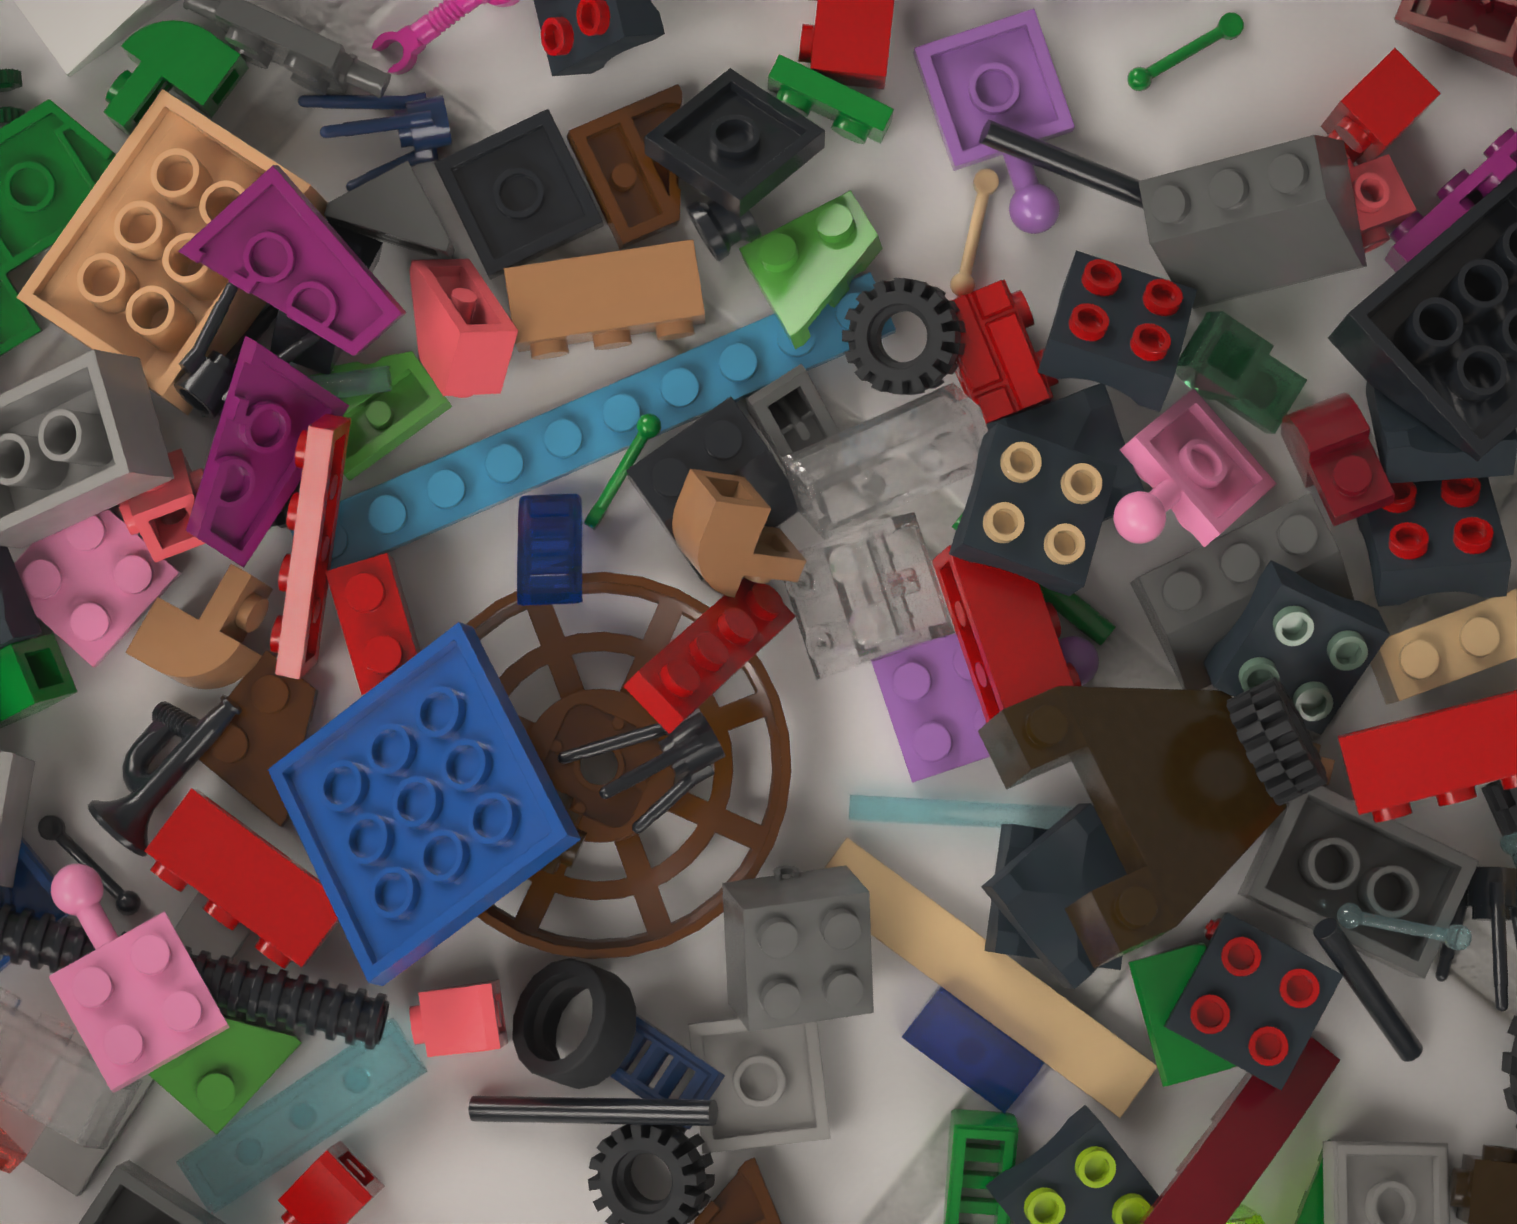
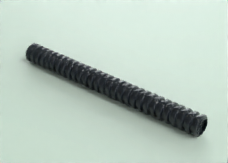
(232, 986)

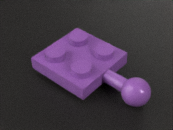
(1002, 77)
(937, 704)

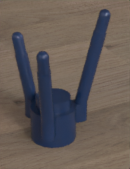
(418, 119)

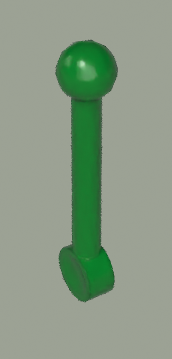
(1228, 27)
(648, 427)

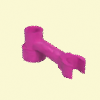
(427, 28)

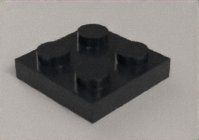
(734, 142)
(519, 194)

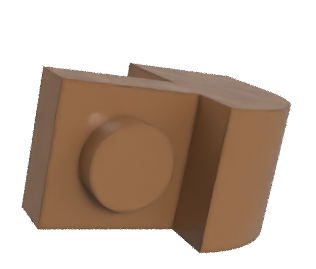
(724, 533)
(205, 650)

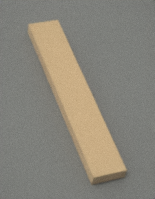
(997, 986)

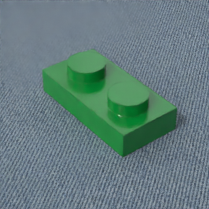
(806, 90)

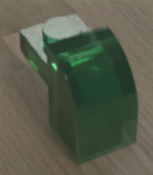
(1235, 368)

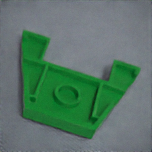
(44, 178)

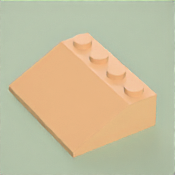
(117, 263)

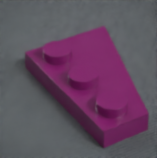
(1456, 199)
(293, 259)
(254, 451)

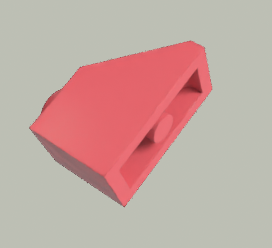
(460, 328)
(460, 1019)

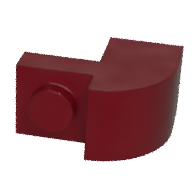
(1335, 455)

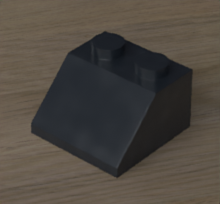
(714, 443)

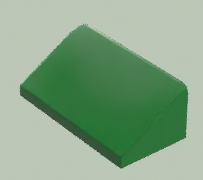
(1159, 984)

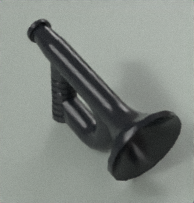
(129, 816)

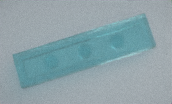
(300, 1117)

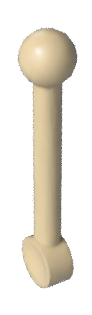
(985, 184)

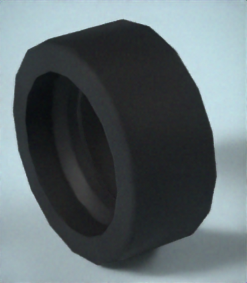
(608, 1033)

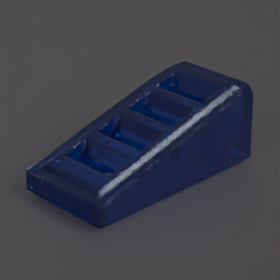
(550, 545)

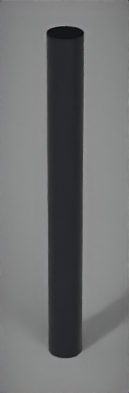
(593, 1110)

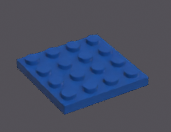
(422, 804)

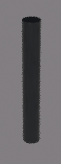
(1061, 162)
(1368, 989)

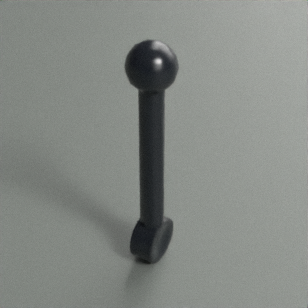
(53, 829)

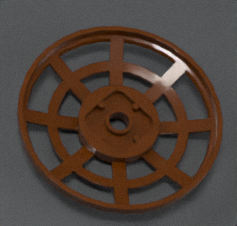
(601, 713)

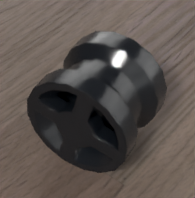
(721, 227)

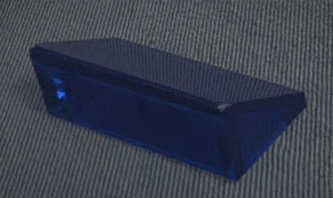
(972, 1049)

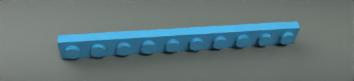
(583, 431)

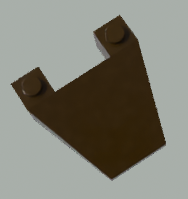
(1164, 786)

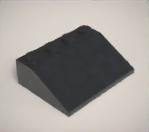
(1446, 328)

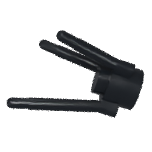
(209, 377)
(688, 748)
(1493, 899)

